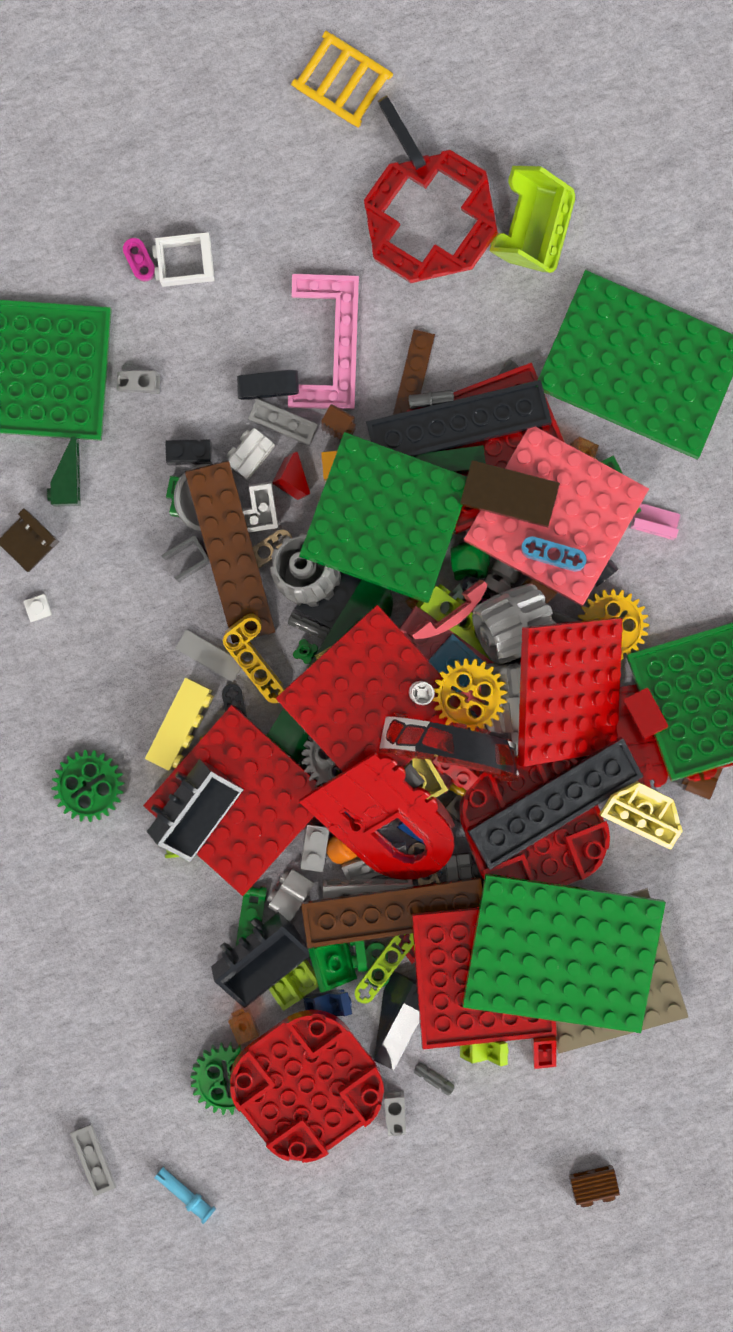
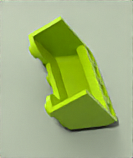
(538, 220)

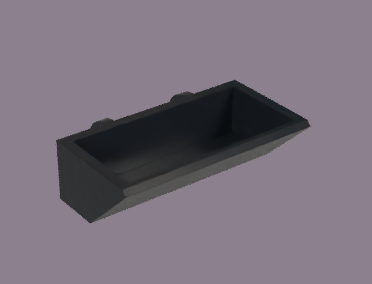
(193, 810)
(259, 959)

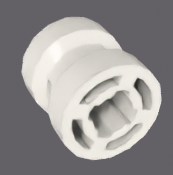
(421, 696)

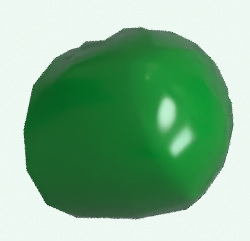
(469, 561)

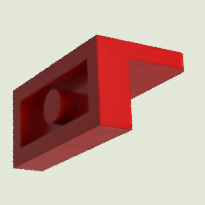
(645, 714)

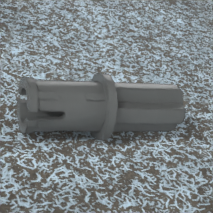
(430, 398)

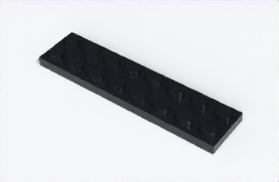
(463, 420)
(554, 803)

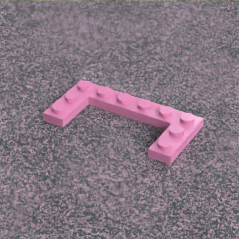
(345, 292)

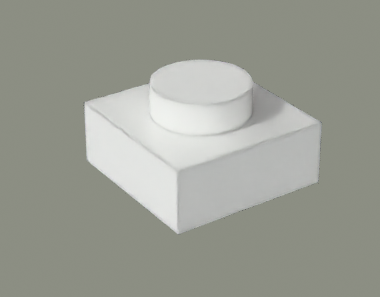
(37, 608)

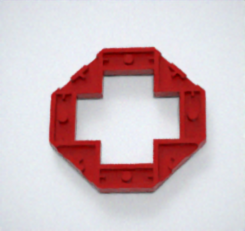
(438, 261)

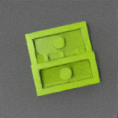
(294, 985)

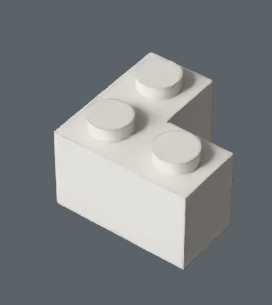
(263, 510)

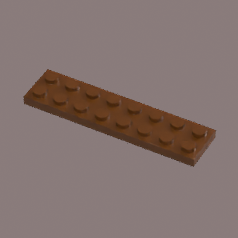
(229, 546)
(383, 912)

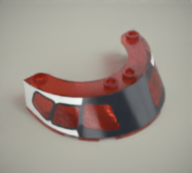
(451, 745)

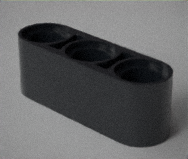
(268, 384)

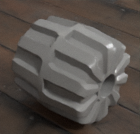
(299, 578)
(501, 620)
(510, 674)

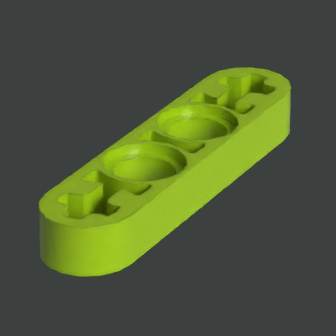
(387, 967)

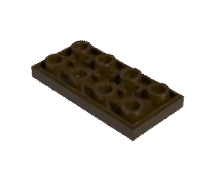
(509, 493)

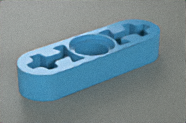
(545, 559)

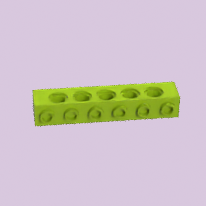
(466, 632)

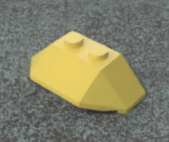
(645, 813)

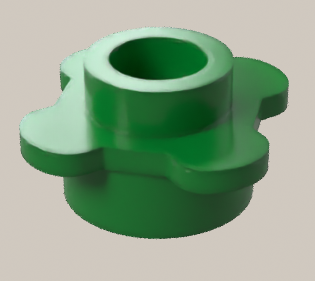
(311, 651)

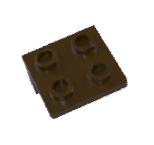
(28, 541)

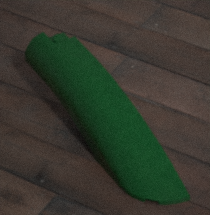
(286, 730)

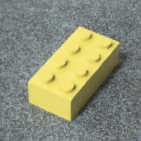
(178, 725)

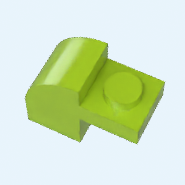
(494, 1052)

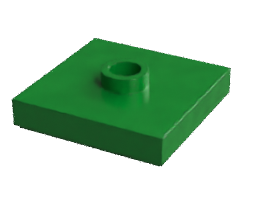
(332, 965)

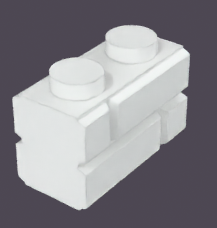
(250, 453)

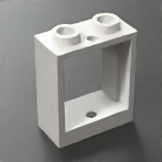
(184, 240)

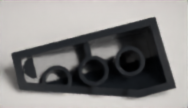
(397, 1019)

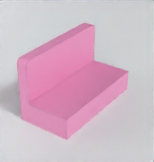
(656, 522)

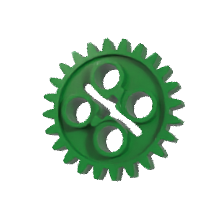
(77, 769)
(206, 1081)

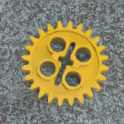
(598, 610)
(477, 675)

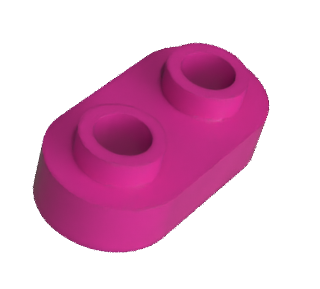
(139, 260)

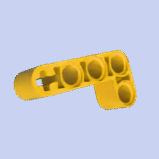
(257, 662)

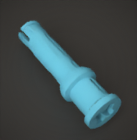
(192, 1201)

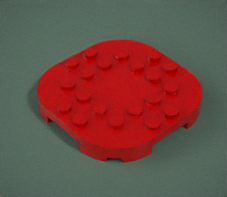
(558, 858)
(306, 1085)

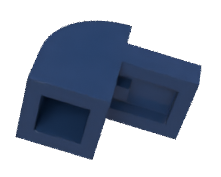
(334, 1002)

